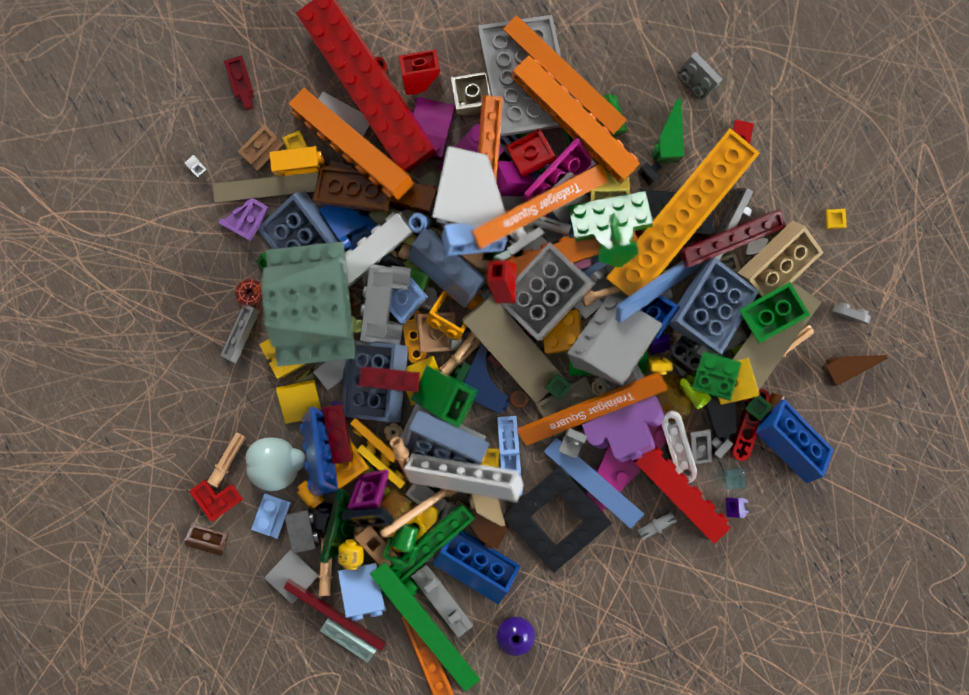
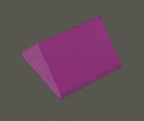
(510, 180)
(369, 490)

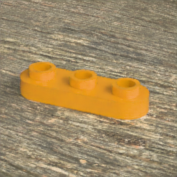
(408, 327)

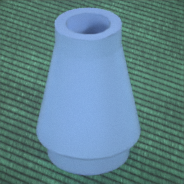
(419, 222)

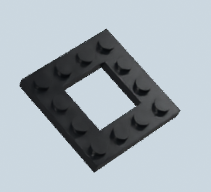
(557, 554)

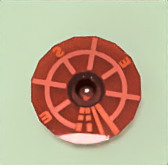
(249, 292)

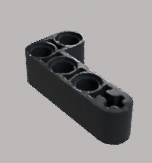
(690, 356)

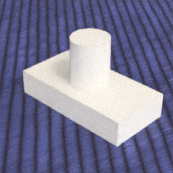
(524, 239)

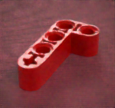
(745, 423)

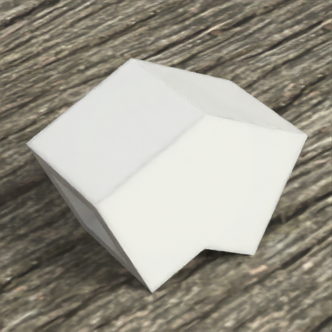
(195, 166)

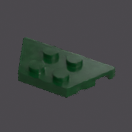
(338, 529)

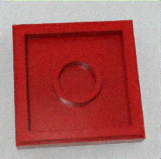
(531, 152)

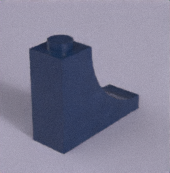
(478, 378)

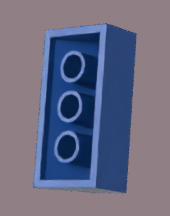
(795, 442)
(477, 566)

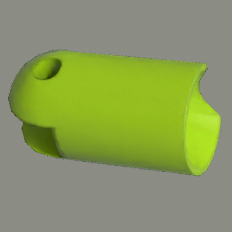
(697, 399)

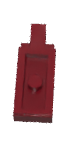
(240, 81)

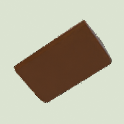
(206, 539)

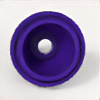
(511, 627)

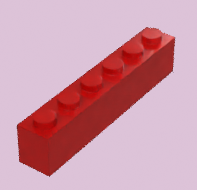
(683, 495)

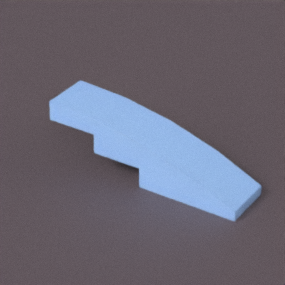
(509, 444)

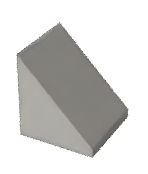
(454, 344)

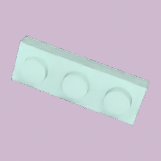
(348, 640)

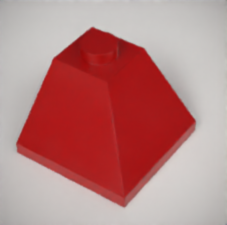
(419, 70)

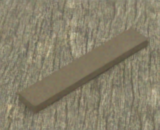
(264, 187)

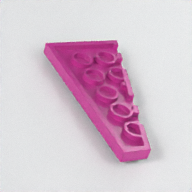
(621, 473)

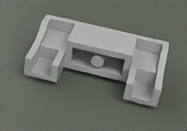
(377, 305)

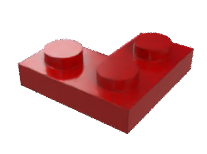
(215, 504)

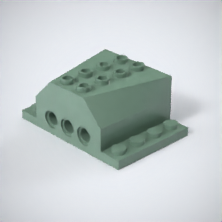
(308, 304)

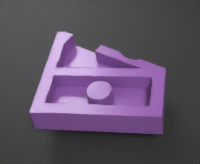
(246, 219)

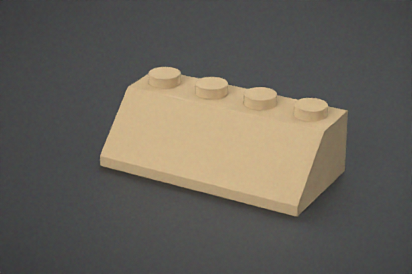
(781, 259)

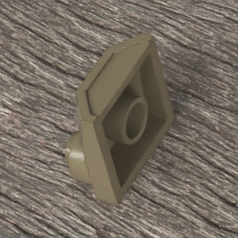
(469, 92)

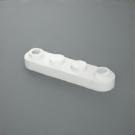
(679, 445)

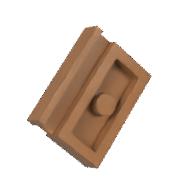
(257, 148)

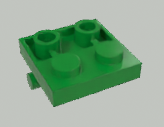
(716, 376)

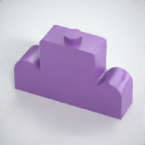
(626, 429)

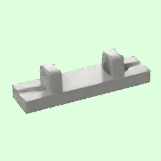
(736, 209)
(442, 600)

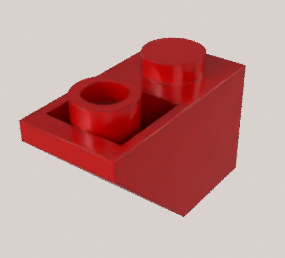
(502, 281)

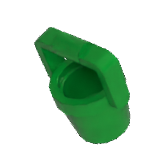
(403, 540)

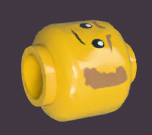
(350, 554)

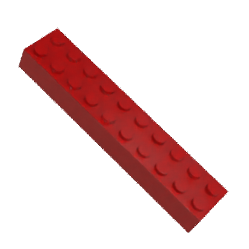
(367, 83)

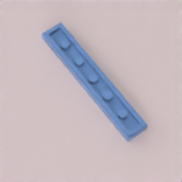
(652, 290)
(596, 485)

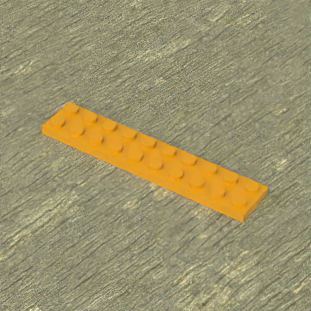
(685, 212)

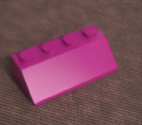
(573, 160)

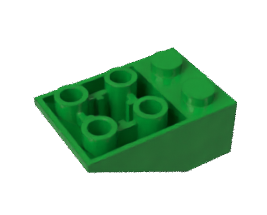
(444, 396)

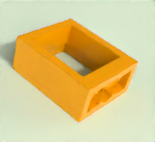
(296, 161)
(445, 326)

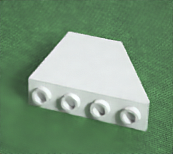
(467, 190)

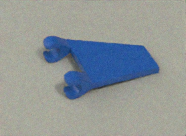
(344, 222)

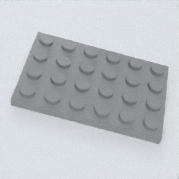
(500, 58)

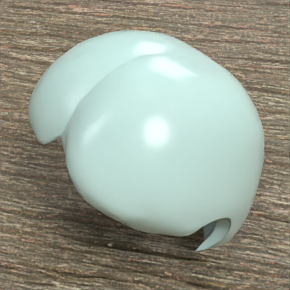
(273, 463)

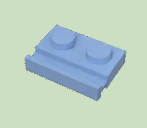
(271, 515)

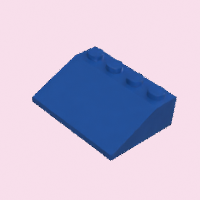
(318, 452)

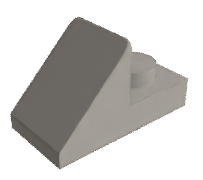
(572, 443)
(701, 446)

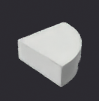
(756, 246)

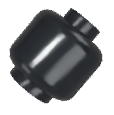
(321, 516)

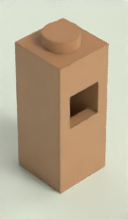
(373, 543)

